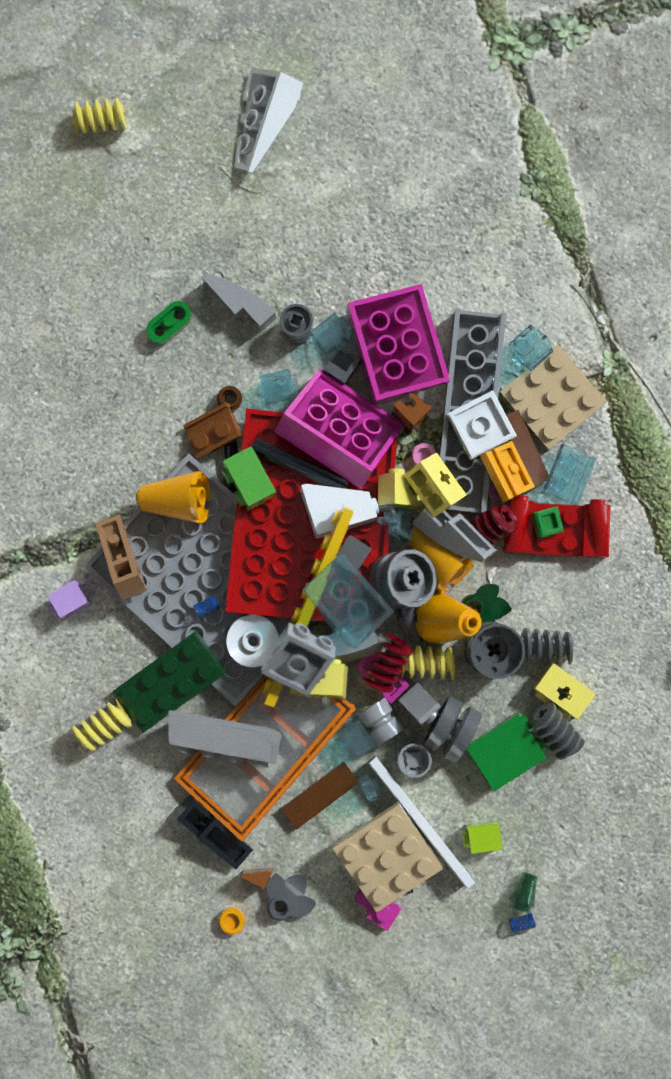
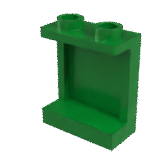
(506, 751)

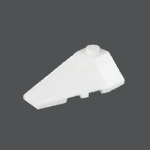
(270, 101)

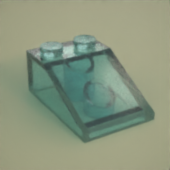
(347, 601)

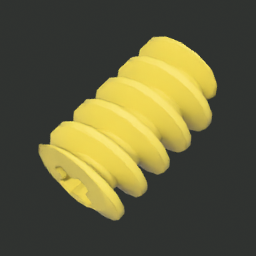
(99, 116)
(431, 662)
(102, 726)

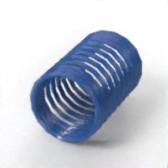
(204, 602)
(514, 926)

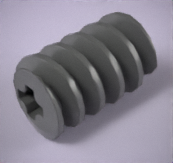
(548, 645)
(556, 731)

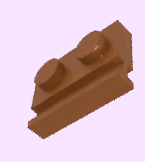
(213, 431)

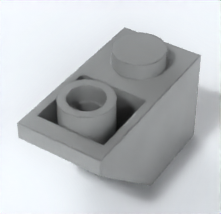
(420, 704)

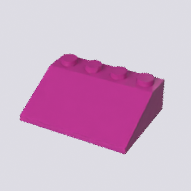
(397, 344)
(339, 428)

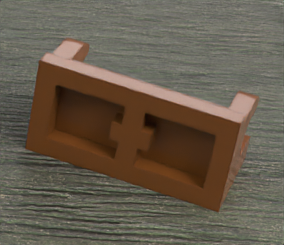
(413, 414)

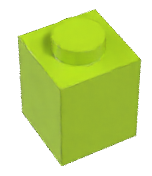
(482, 837)

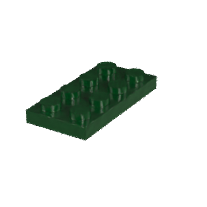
(169, 681)

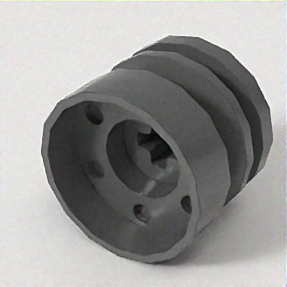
(508, 654)

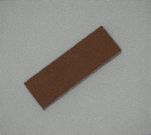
(527, 449)
(320, 795)

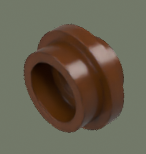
(230, 390)

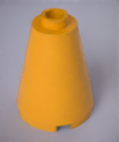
(177, 497)
(448, 565)
(446, 619)

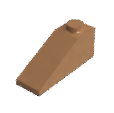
(120, 557)

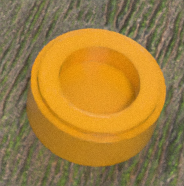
(232, 920)

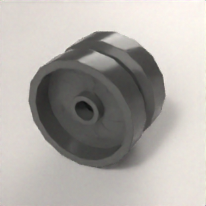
(403, 578)
(455, 730)

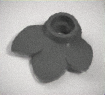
(290, 893)

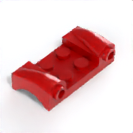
(584, 528)

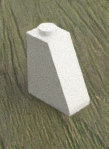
(323, 501)

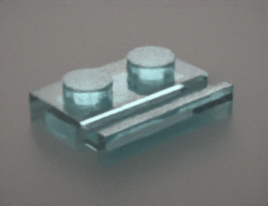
(569, 474)

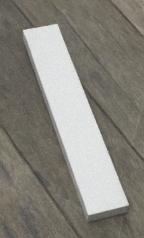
(421, 822)

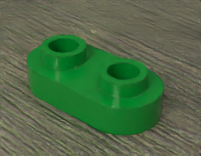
(167, 321)

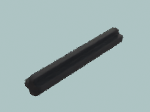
(298, 465)

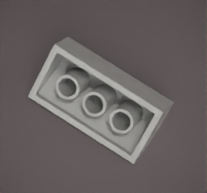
(223, 737)

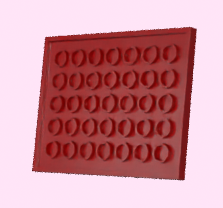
(276, 540)

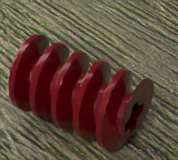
(495, 523)
(389, 664)

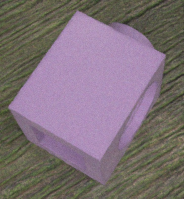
(68, 600)

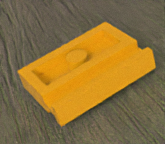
(507, 471)

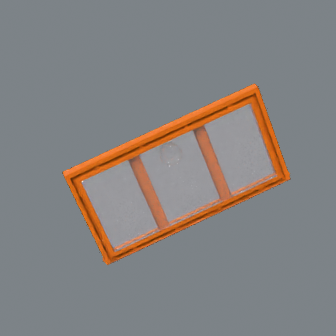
(245, 793)

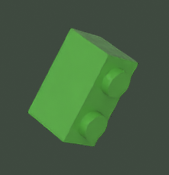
(248, 478)

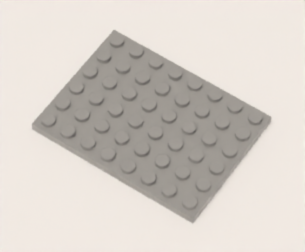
(182, 567)

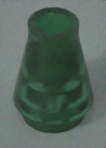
(524, 893)

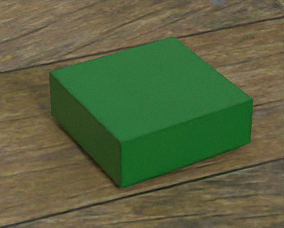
(547, 522)

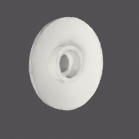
(241, 632)

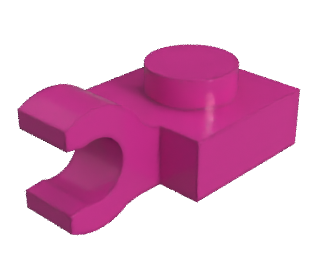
(384, 917)

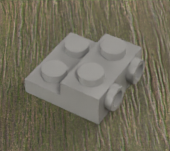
(299, 658)

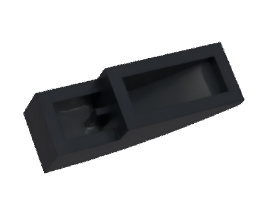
(212, 832)

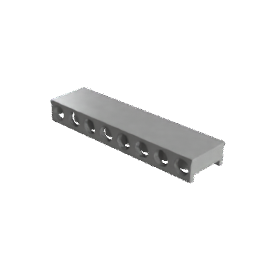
(473, 372)

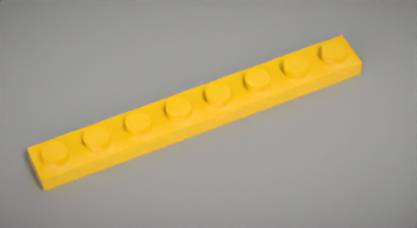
(302, 615)

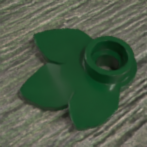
(489, 605)

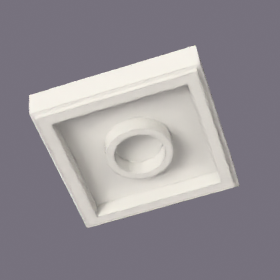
(481, 425)

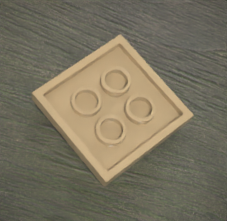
(553, 398)
(387, 857)

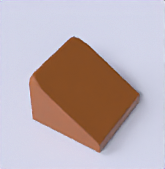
(257, 877)

